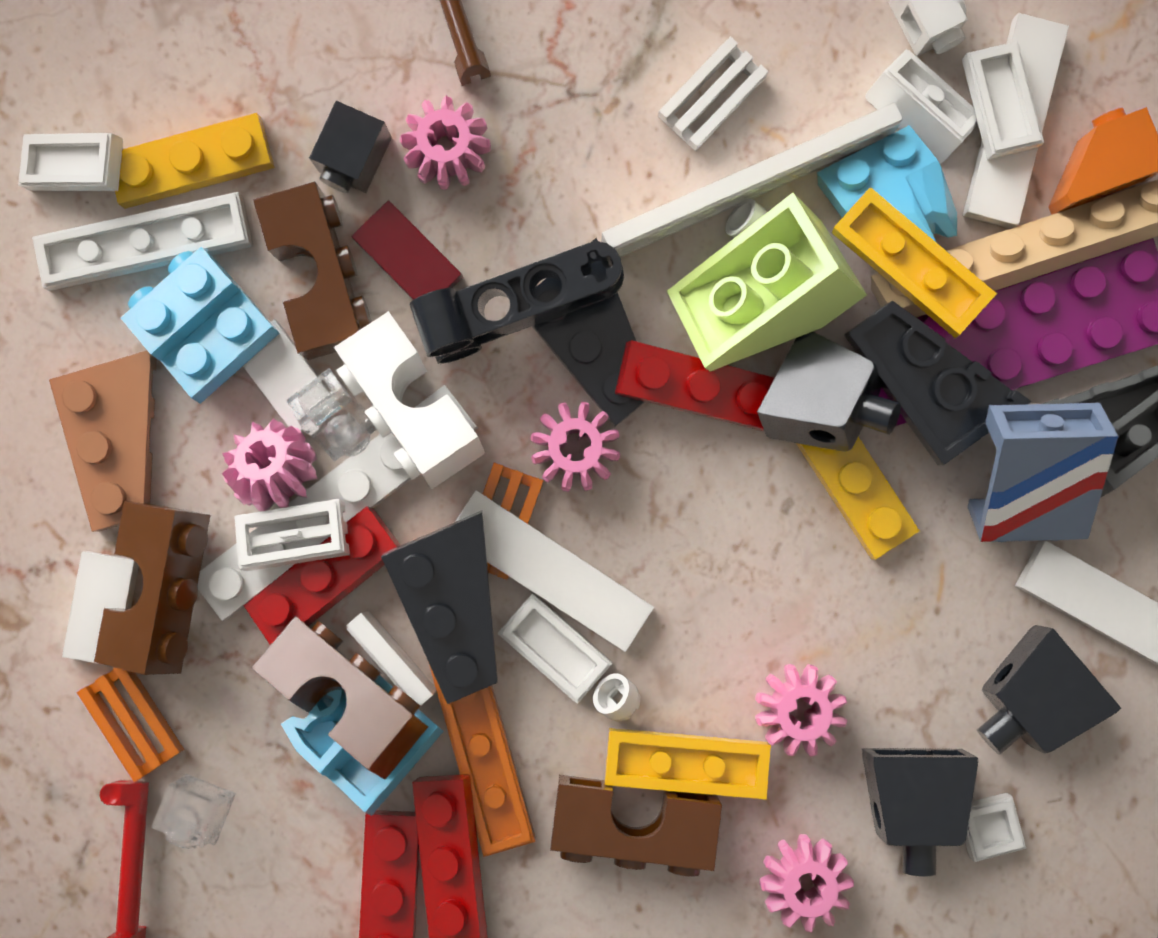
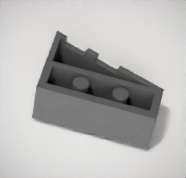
(1134, 415)

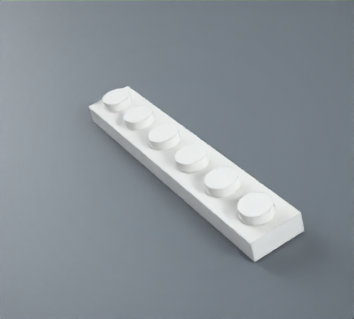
(357, 481)

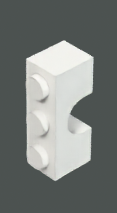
(432, 438)

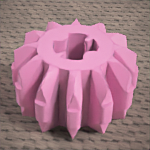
(459, 129)
(559, 439)
(269, 465)
(816, 718)
(825, 875)

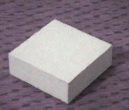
(993, 828)

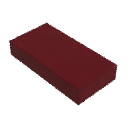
(405, 253)

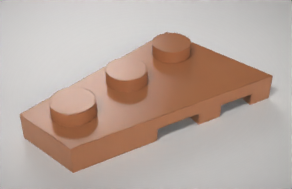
(108, 433)

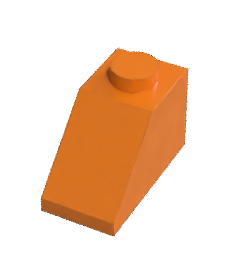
(1108, 159)

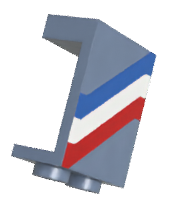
(1044, 472)

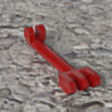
(135, 799)

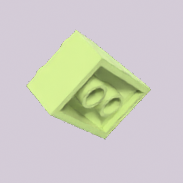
(765, 287)

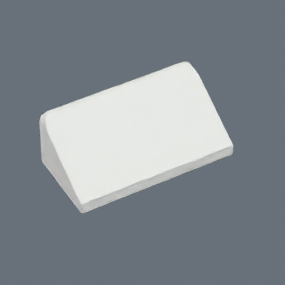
(925, 104)

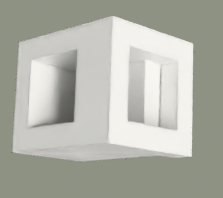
(931, 23)

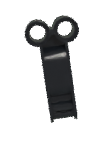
(455, 322)

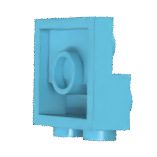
(198, 323)

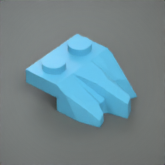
(900, 172)
(362, 786)

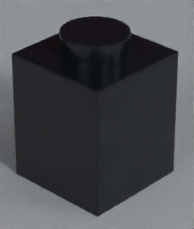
(350, 148)

